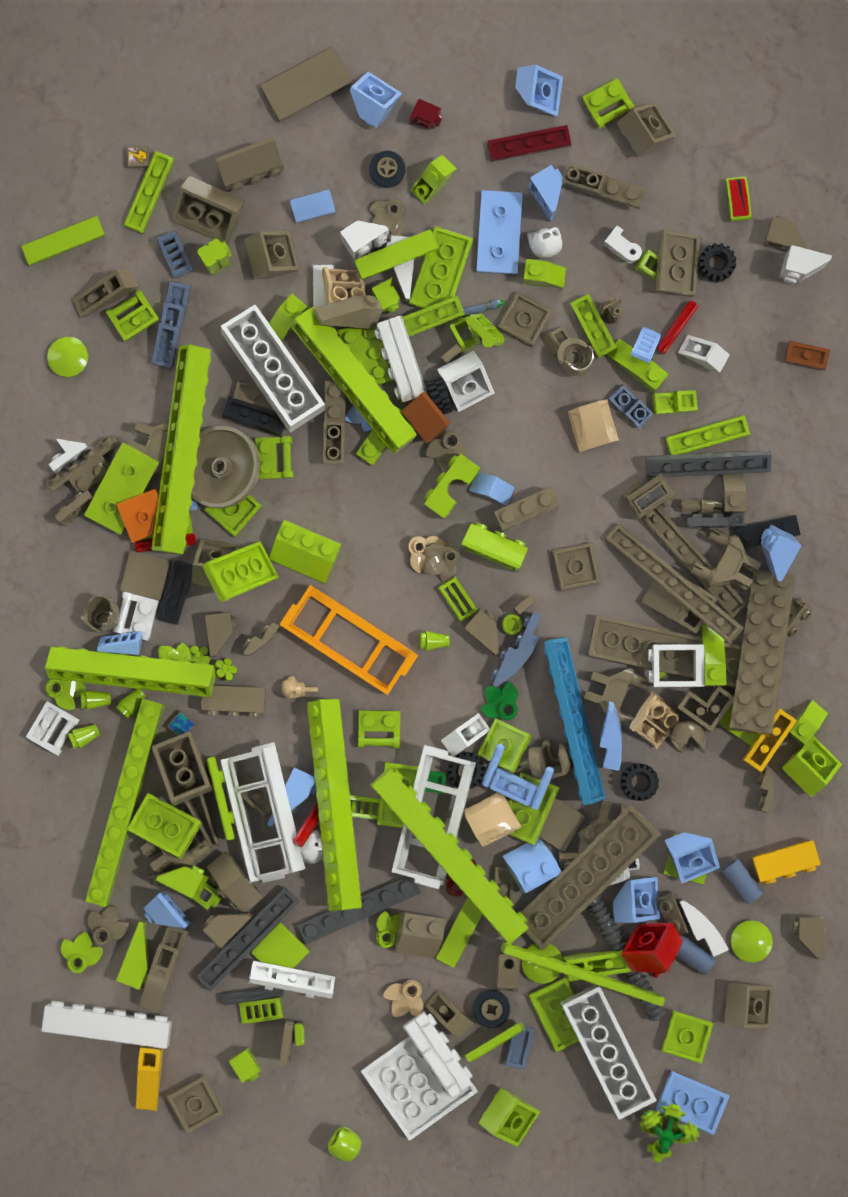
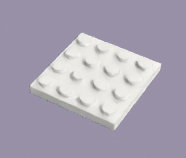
(411, 1088)

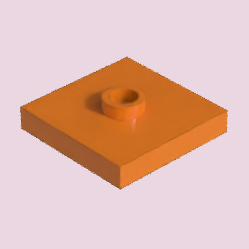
(139, 514)

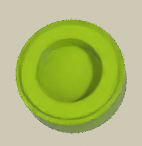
(512, 624)

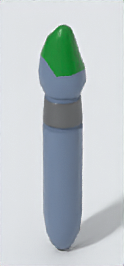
(483, 307)

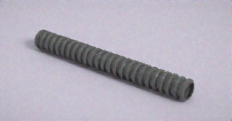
(617, 943)

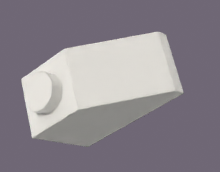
(704, 353)
(465, 735)

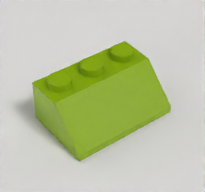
(494, 546)
(305, 551)

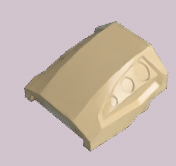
(342, 284)
(592, 425)
(655, 720)
(491, 819)

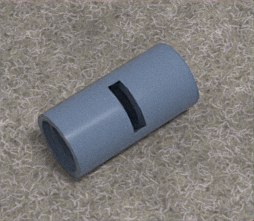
(742, 881)
(695, 956)

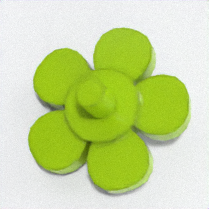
(199, 656)
(225, 669)

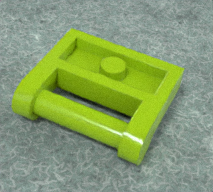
(604, 98)
(135, 321)
(485, 329)
(268, 457)
(379, 722)

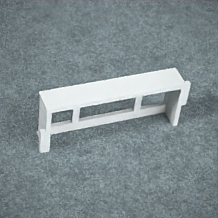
(419, 786)
(280, 809)

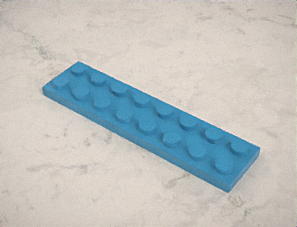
(575, 721)

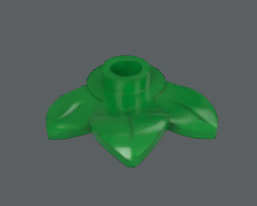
(498, 699)

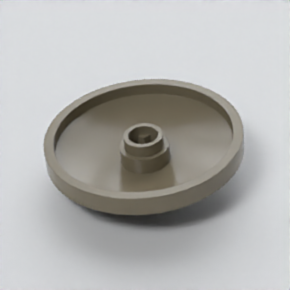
(225, 467)

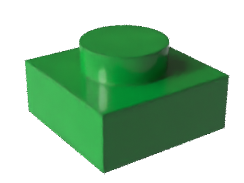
(438, 778)

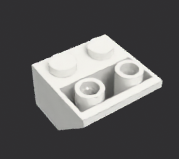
(364, 237)

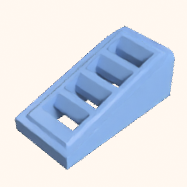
(645, 345)
(121, 643)

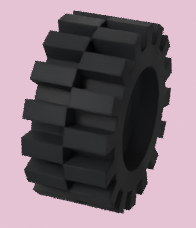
(726, 254)
(439, 395)
(479, 769)
(630, 791)

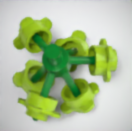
(675, 1132)

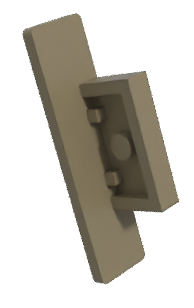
(86, 470)

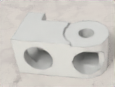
(622, 247)

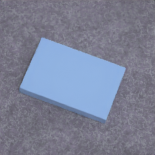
(699, 1102)

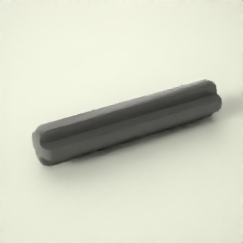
(250, 995)

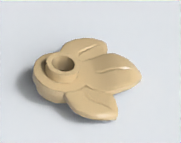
(419, 557)
(404, 1001)

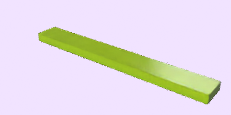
(582, 973)

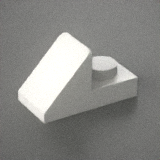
(72, 450)

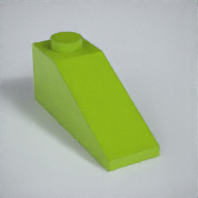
(647, 374)
(713, 657)
(136, 962)
(600, 962)

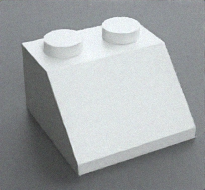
(802, 263)
(466, 381)

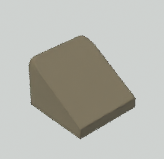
(554, 339)

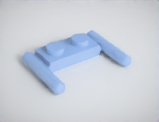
(514, 786)

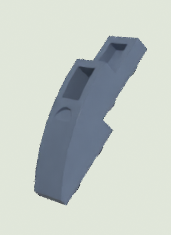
(514, 659)

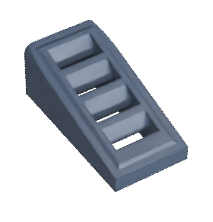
(167, 238)

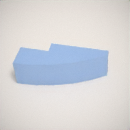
(611, 739)

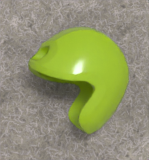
(346, 1146)

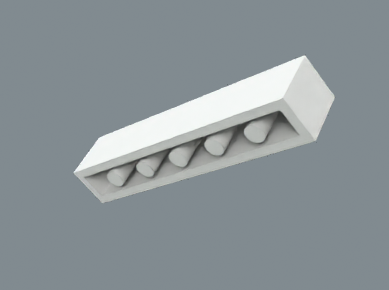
(106, 1025)

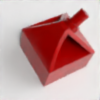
(652, 948)

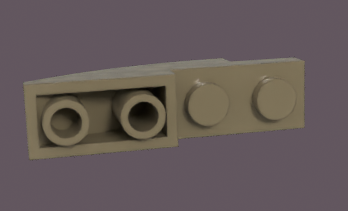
(603, 187)
(334, 424)
(163, 968)

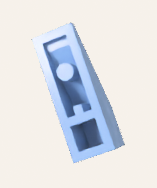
(298, 789)

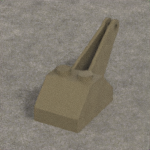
(186, 776)

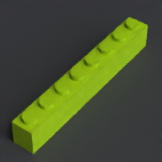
(354, 381)
(130, 671)

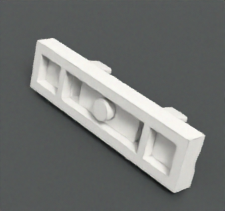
(292, 979)

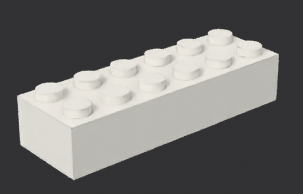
(272, 368)
(608, 1051)

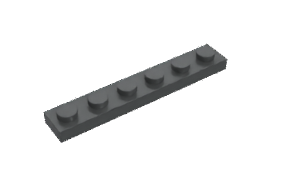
(709, 464)
(371, 904)
(247, 939)

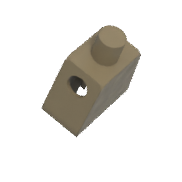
(507, 978)

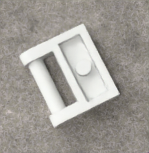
(143, 615)
(46, 725)

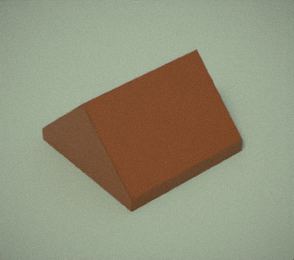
(425, 417)

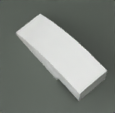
(703, 928)

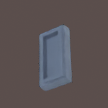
(519, 1049)

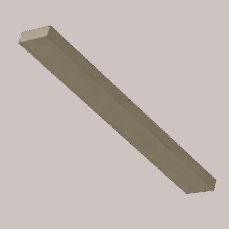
(688, 554)
(674, 583)

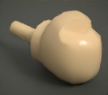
(293, 689)

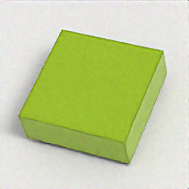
(299, 1033)

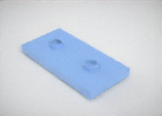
(499, 232)

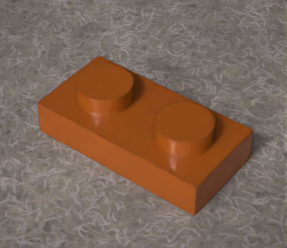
(807, 355)

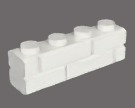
(401, 358)
(438, 1054)

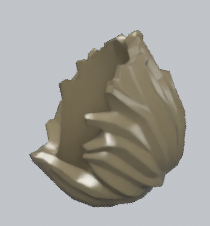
(101, 614)

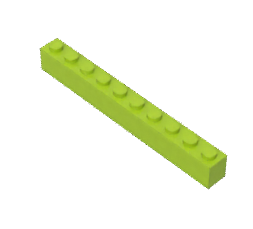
(181, 449)
(125, 803)
(334, 805)
(449, 856)

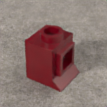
(426, 115)

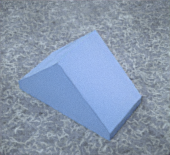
(492, 488)

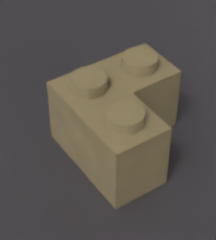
(707, 712)
(233, 883)

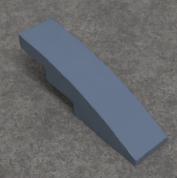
(171, 324)

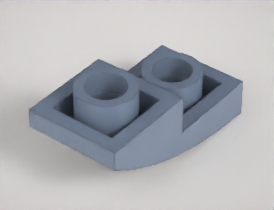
(630, 406)

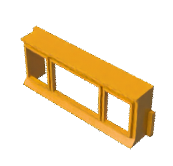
(335, 607)

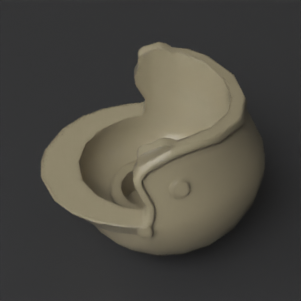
(575, 356)
(688, 733)

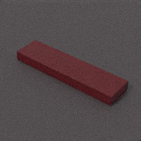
(529, 143)

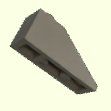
(105, 292)
(351, 312)

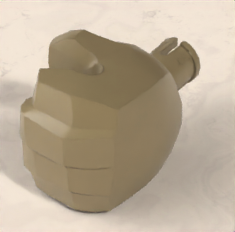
(542, 757)

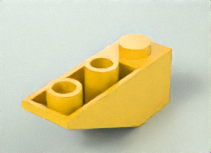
(149, 1077)

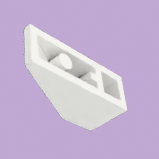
(403, 272)

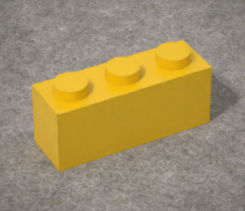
(766, 745)
(786, 862)

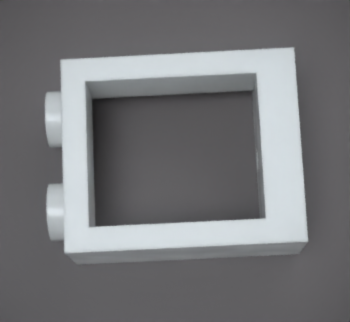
(698, 663)

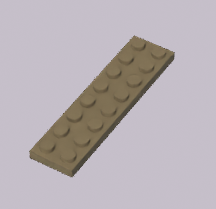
(630, 642)
(762, 653)
(588, 876)

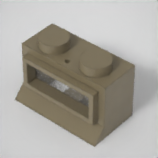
(649, 497)

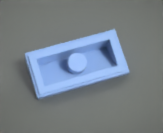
(312, 206)

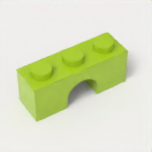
(439, 498)

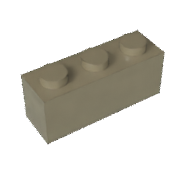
(526, 509)
(235, 700)

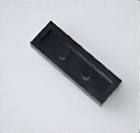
(253, 416)
(752, 534)
(176, 592)

